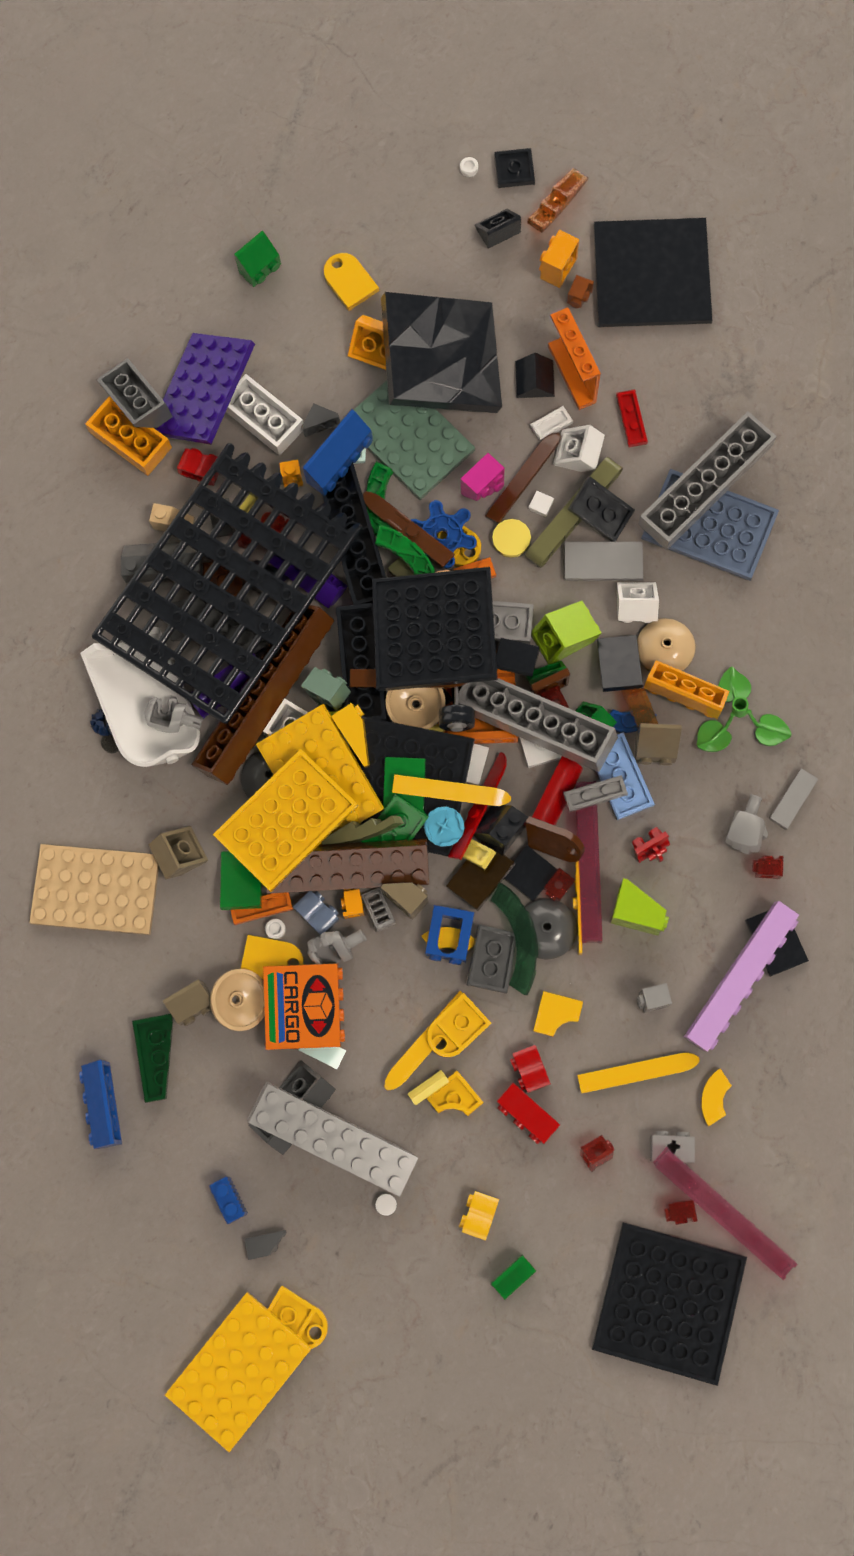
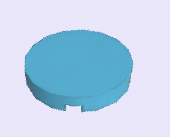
(444, 826)

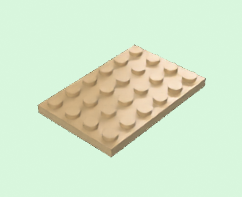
(94, 889)

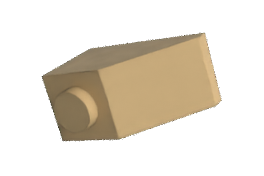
(163, 515)

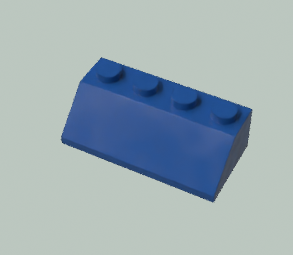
(337, 453)
(101, 1104)

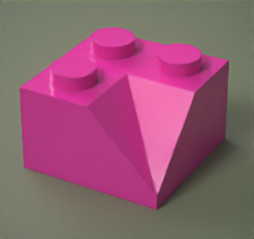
(483, 479)

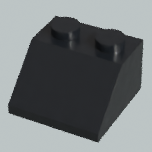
(501, 827)

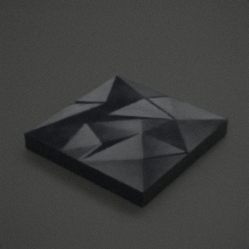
(440, 353)

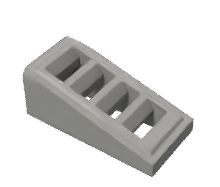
(386, 923)

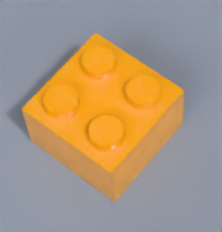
(559, 258)

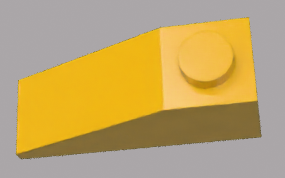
(353, 729)

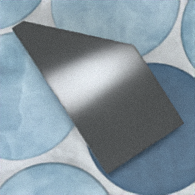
(263, 1245)

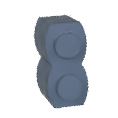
(316, 912)

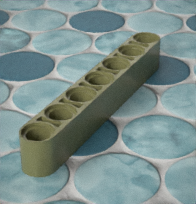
(566, 521)

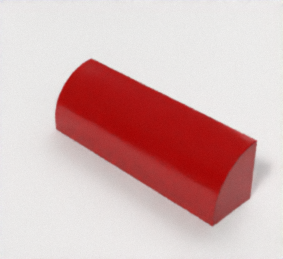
(553, 800)

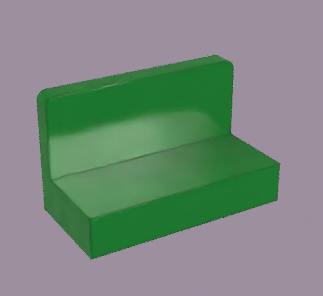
(513, 1277)

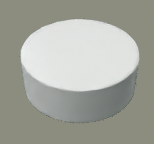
(469, 167)
(275, 929)
(386, 1204)

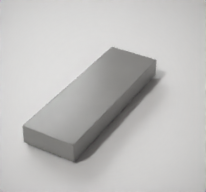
(595, 793)
(793, 799)

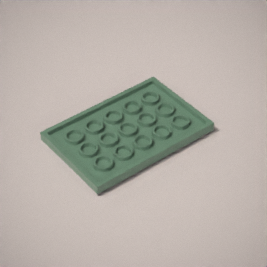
(413, 441)

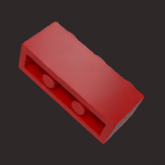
(527, 1114)

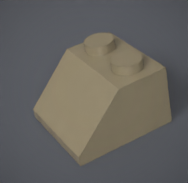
(177, 852)
(406, 897)
(189, 1003)

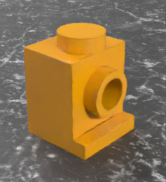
(291, 473)
(352, 903)

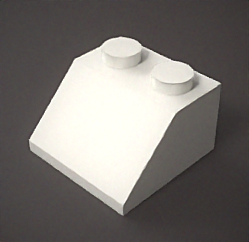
(579, 448)
(637, 601)

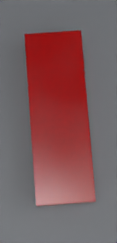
(631, 418)

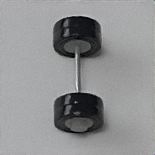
(456, 717)

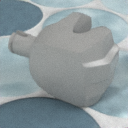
(173, 719)
(747, 828)
(333, 947)

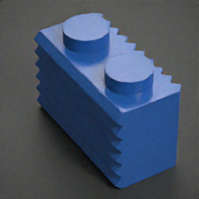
(228, 1200)

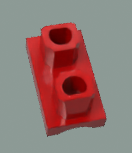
(653, 848)

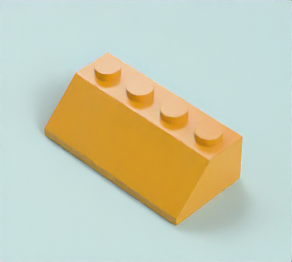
(368, 342)
(686, 689)

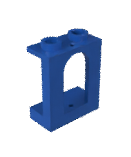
(460, 953)

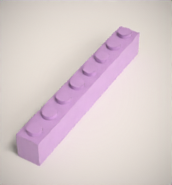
(741, 976)

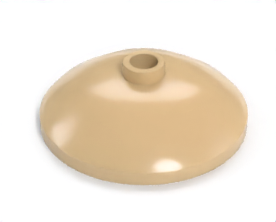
(652, 646)
(425, 716)
(249, 1007)

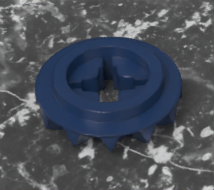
(98, 725)

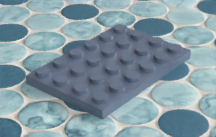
(727, 534)

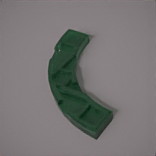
(524, 935)

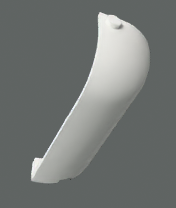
(124, 698)

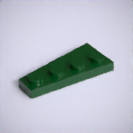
(153, 1048)

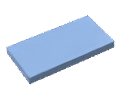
(622, 762)

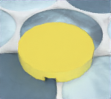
(511, 538)

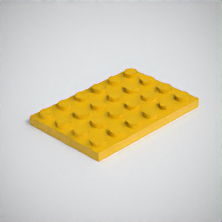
(324, 744)
(285, 820)
(238, 1371)

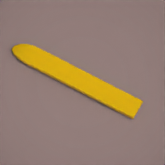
(450, 791)
(576, 905)
(412, 1058)
(637, 1072)

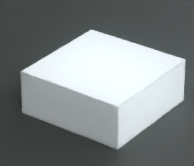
(541, 504)

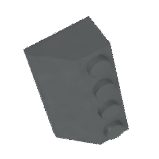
(135, 396)
(134, 556)
(306, 1085)

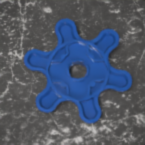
(451, 525)

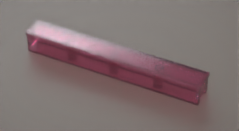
(589, 873)
(724, 1213)

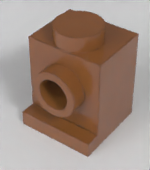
(580, 291)

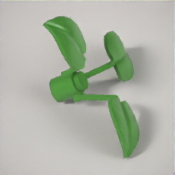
(714, 737)

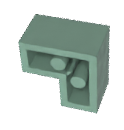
(326, 689)

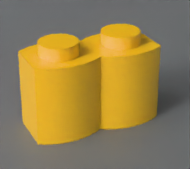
(479, 1216)

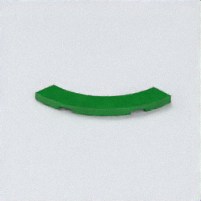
(378, 484)
(405, 549)

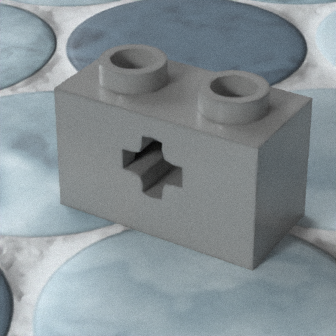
(654, 998)
(685, 1144)

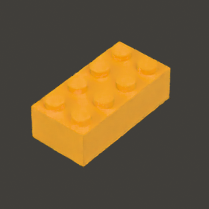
(137, 445)

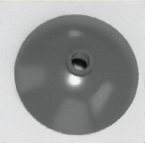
(254, 774)
(563, 927)

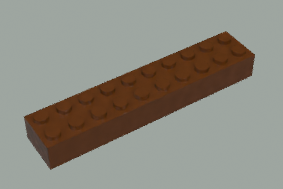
(232, 741)

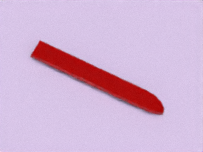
(477, 811)

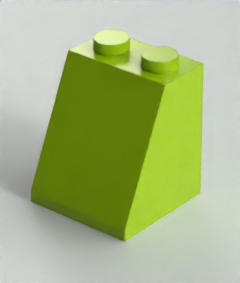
(565, 632)
(638, 910)

